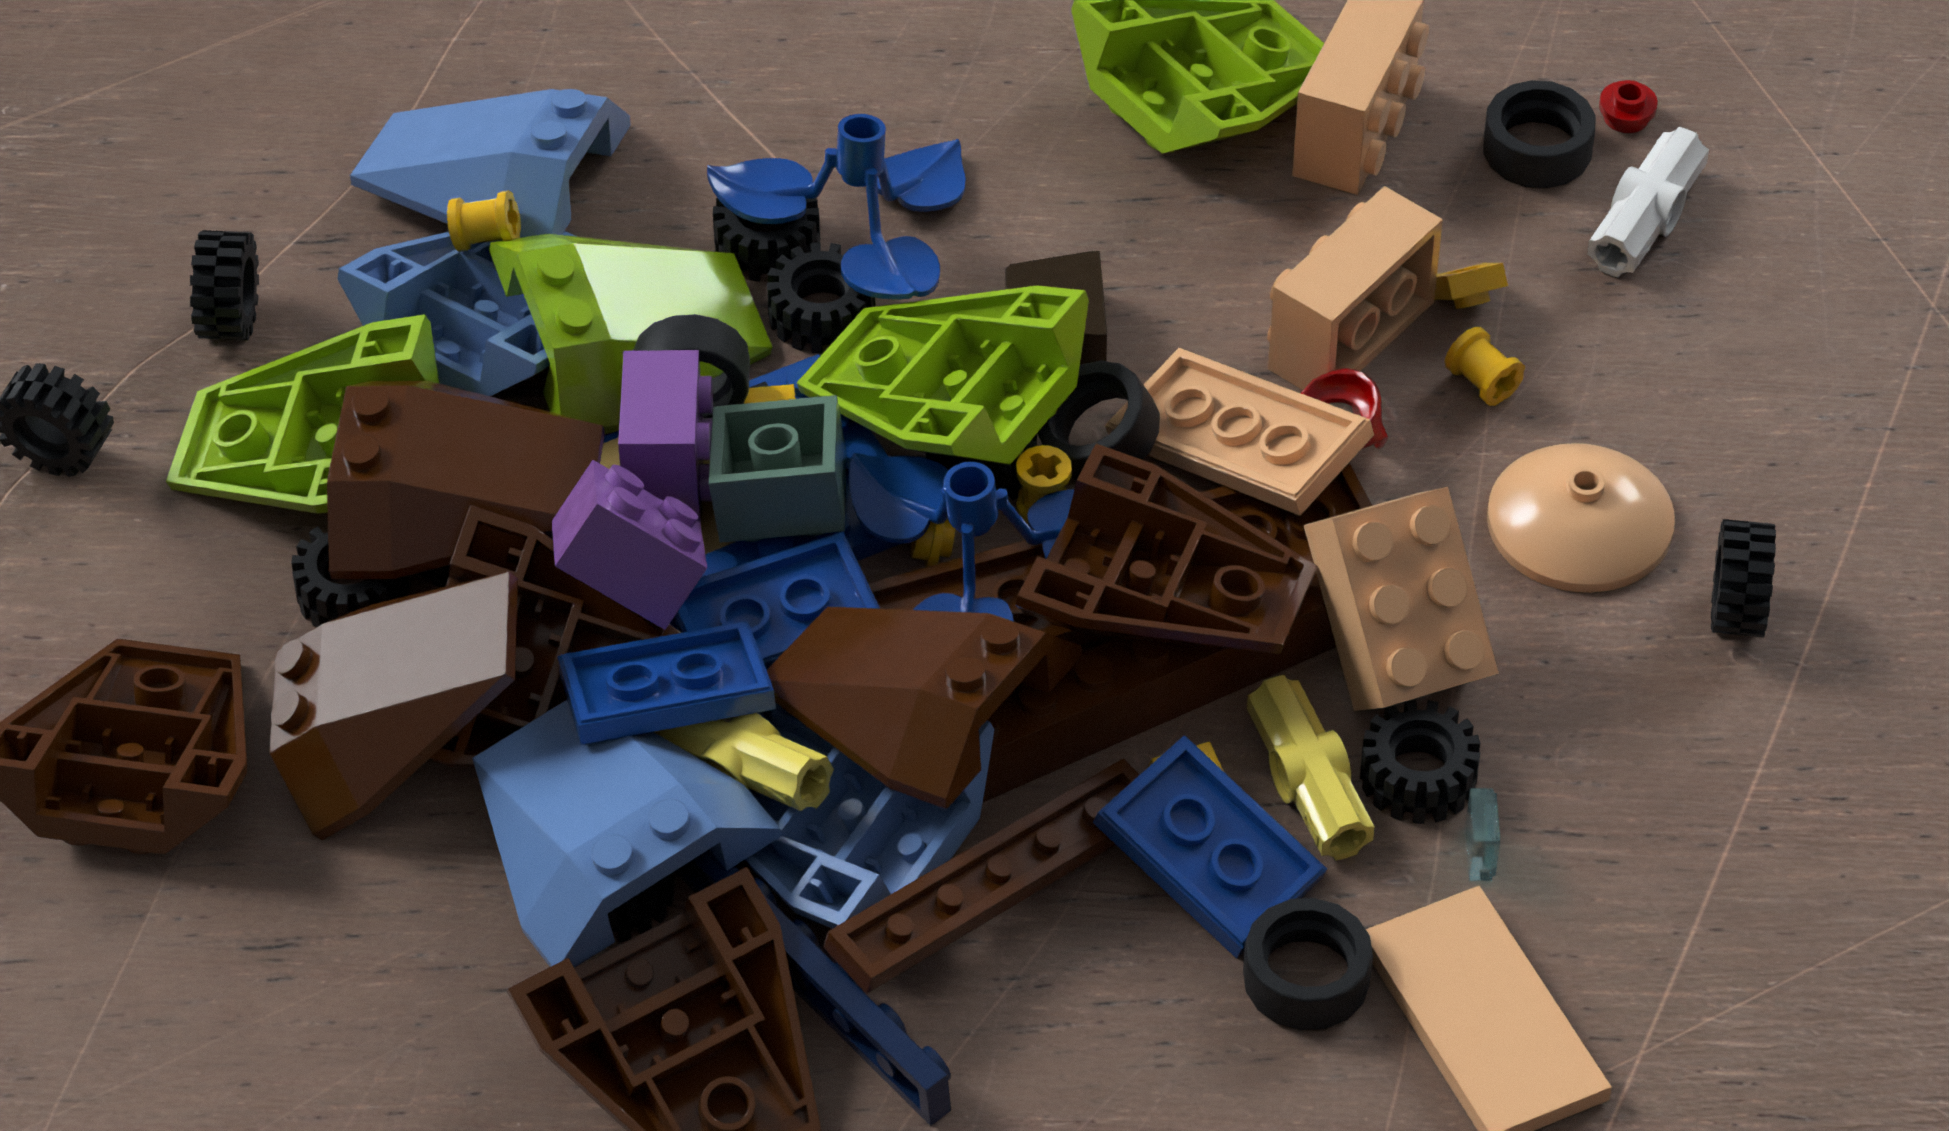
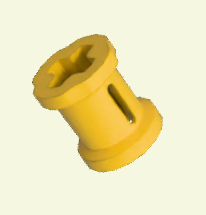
(483, 220)
(1484, 366)
(1040, 473)

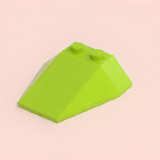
(1193, 66)
(599, 297)
(957, 370)
(276, 426)

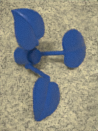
(919, 179)
(904, 493)

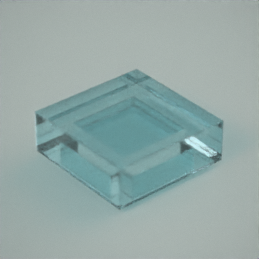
(1482, 834)

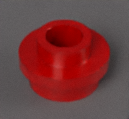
(1627, 106)

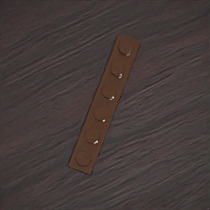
(977, 883)

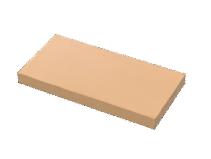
(1249, 431)
(1486, 1015)

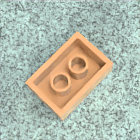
(1359, 92)
(1354, 289)
(1401, 599)

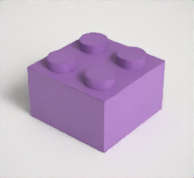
(664, 424)
(629, 543)

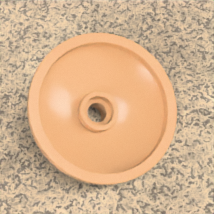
(1580, 518)

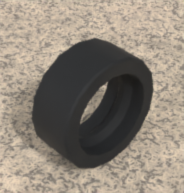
(1535, 164)
(716, 344)
(1098, 383)
(1300, 922)

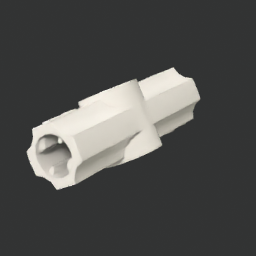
(1648, 202)

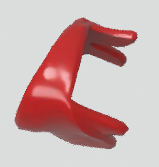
(1356, 390)

